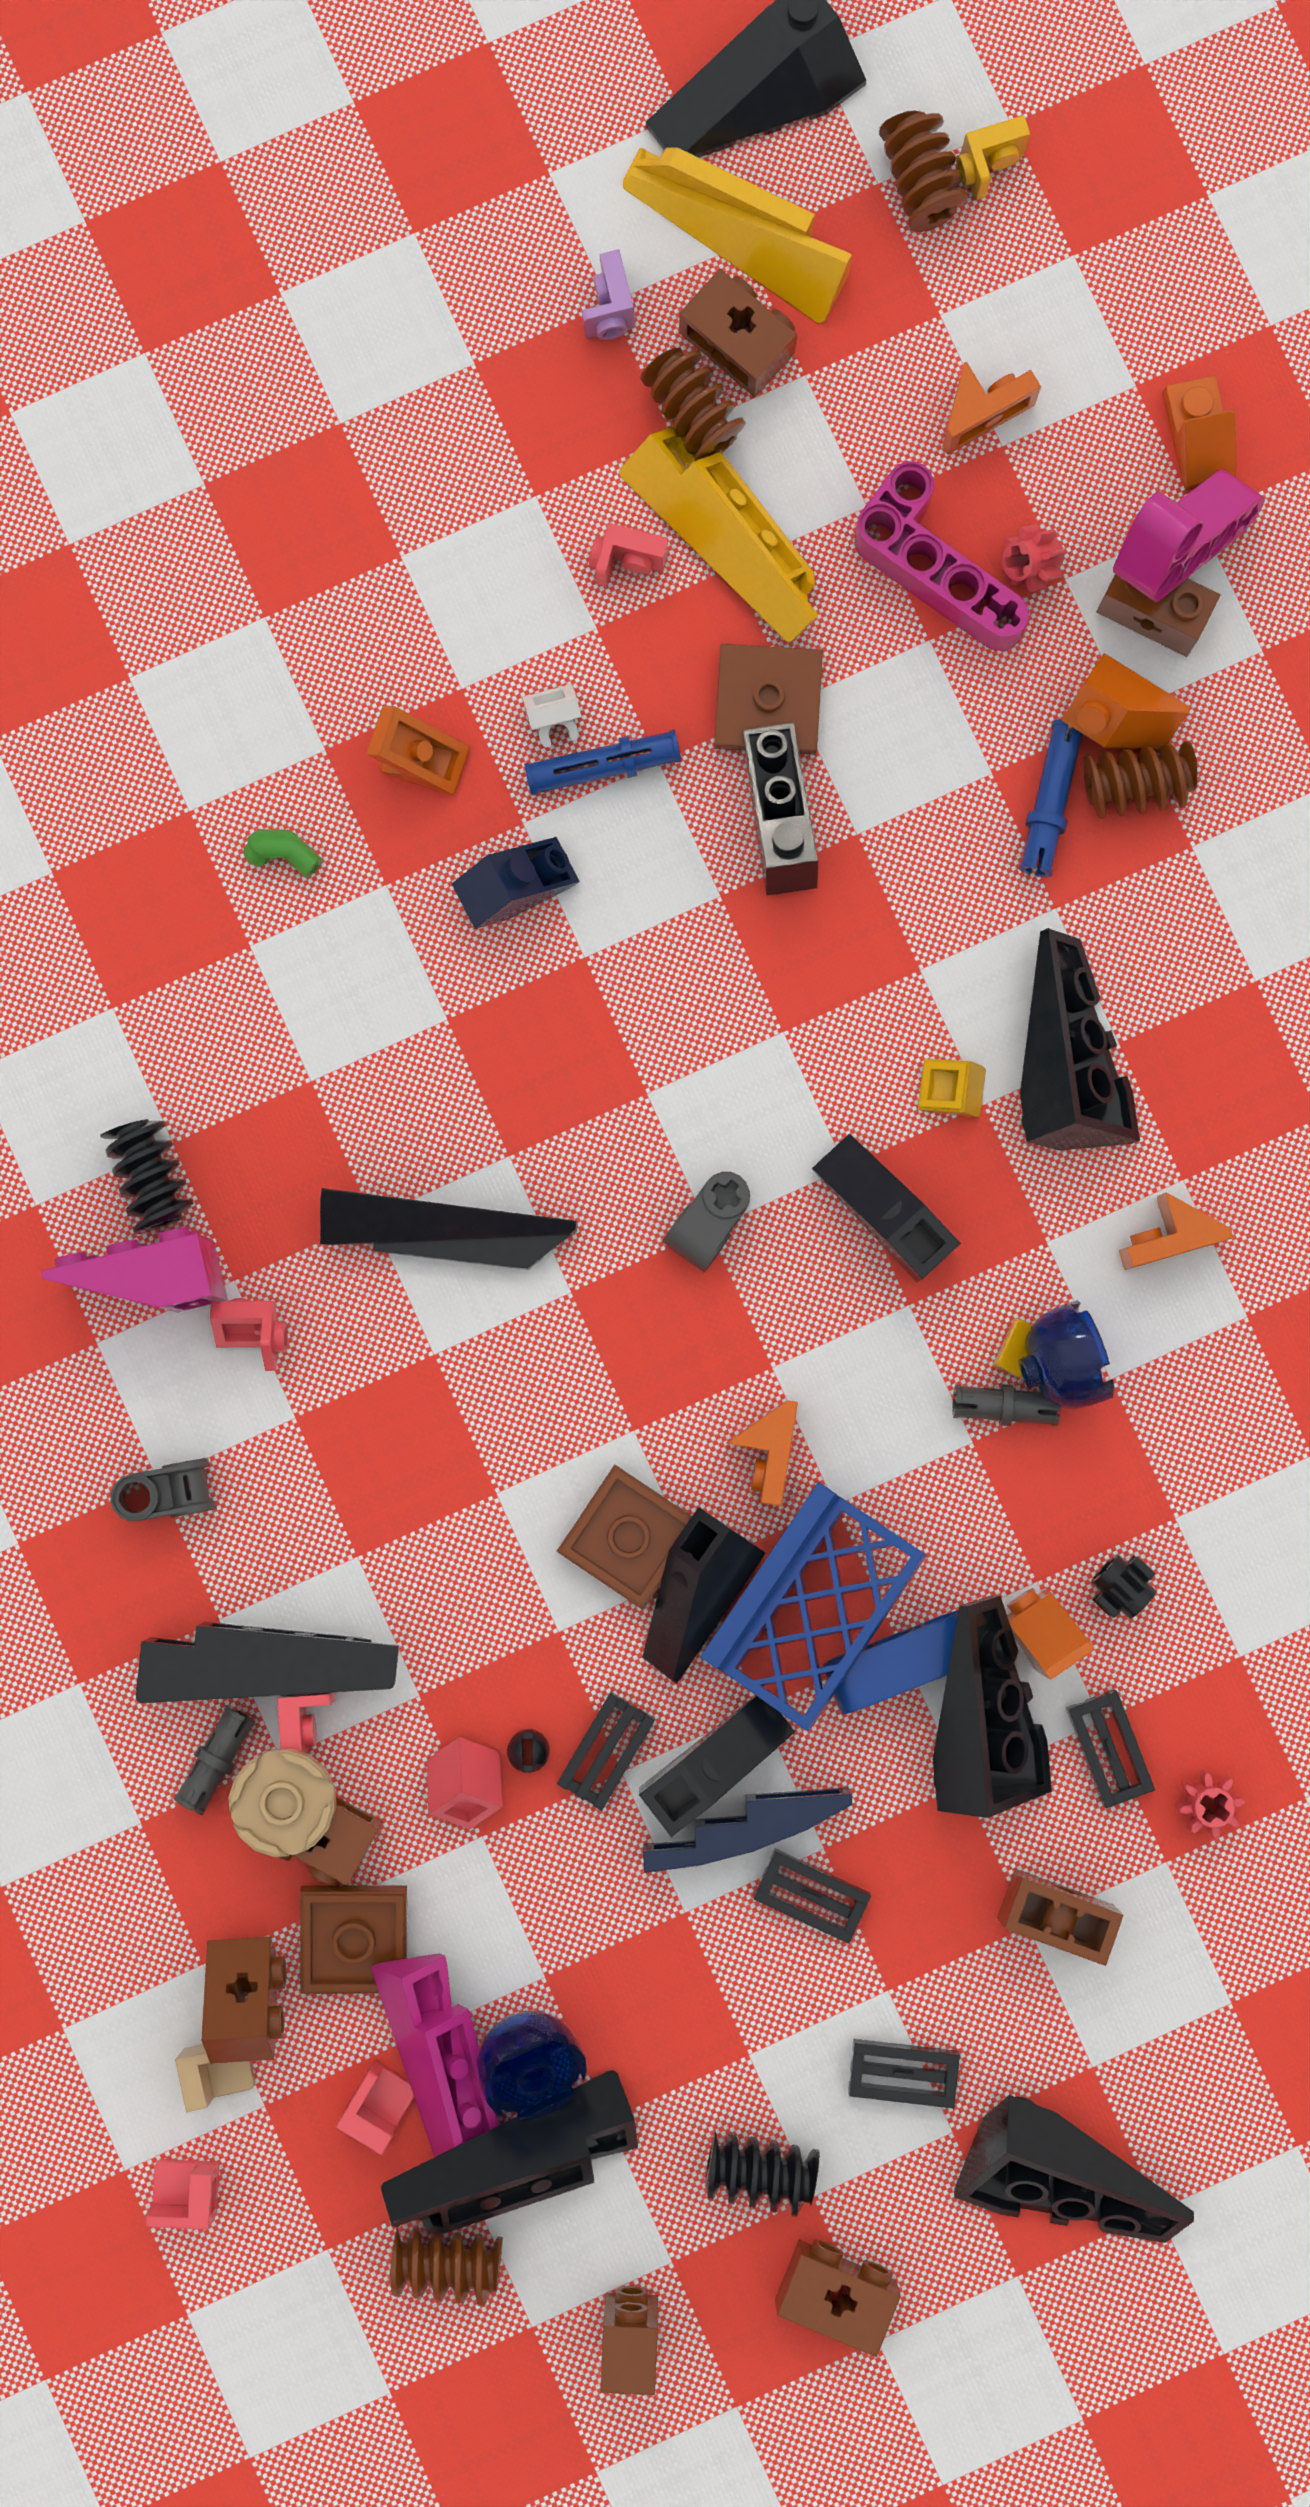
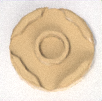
(282, 1802)

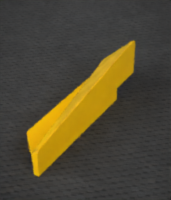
(744, 226)
(726, 527)

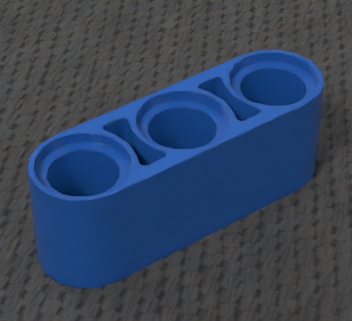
(897, 1664)

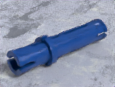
(663, 750)
(1048, 815)

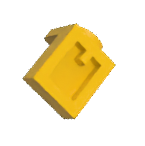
(991, 146)

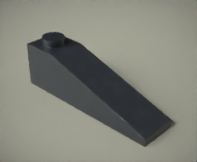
(774, 72)
(1068, 1074)
(986, 1739)
(1050, 2166)

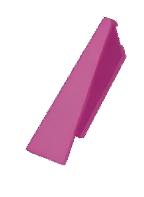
(435, 2049)

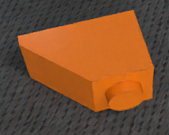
(1124, 708)
(1046, 1633)

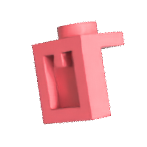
(635, 549)
(296, 1727)

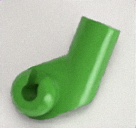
(274, 843)

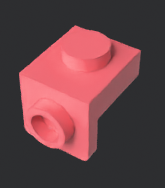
(249, 1325)

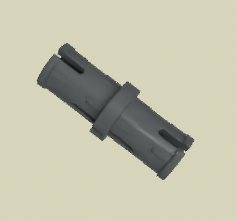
(1003, 1405)
(214, 1760)

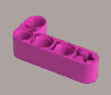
(1178, 538)
(948, 567)

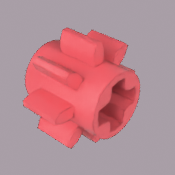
(1033, 557)
(1222, 1798)

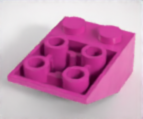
(170, 1274)

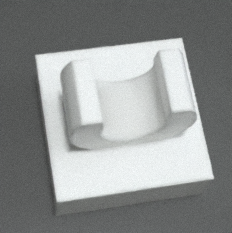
(553, 708)

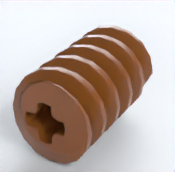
(922, 168)
(691, 403)
(1141, 777)
(445, 2267)

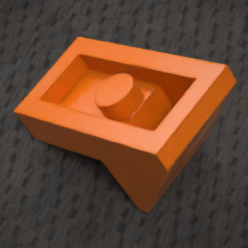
(979, 412)
(1200, 430)
(416, 751)
(1186, 1231)
(775, 1435)

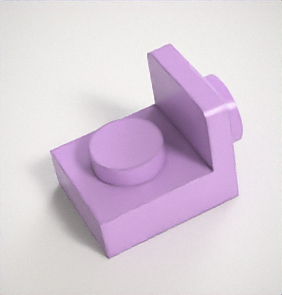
(615, 301)

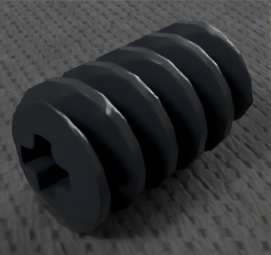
(147, 1174)
(761, 2173)

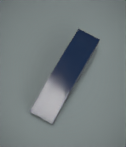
(767, 1821)

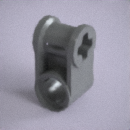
(702, 1226)
(167, 1491)

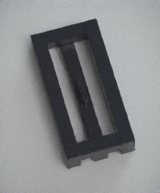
(1093, 1706)
(583, 1789)
(771, 1876)
(906, 2052)

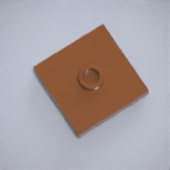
(768, 689)
(625, 1536)
(348, 1933)

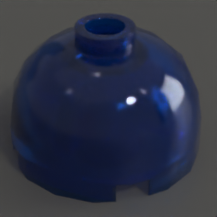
(1066, 1358)
(529, 2064)

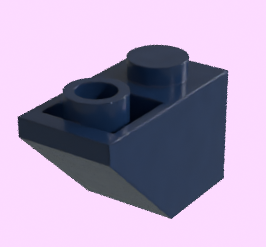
(514, 881)

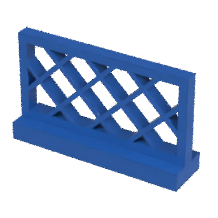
(777, 1578)

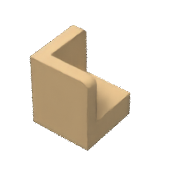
(205, 2081)

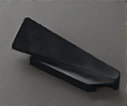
(439, 1229)
(259, 1663)
(516, 2162)

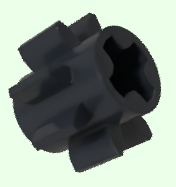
(1123, 1586)

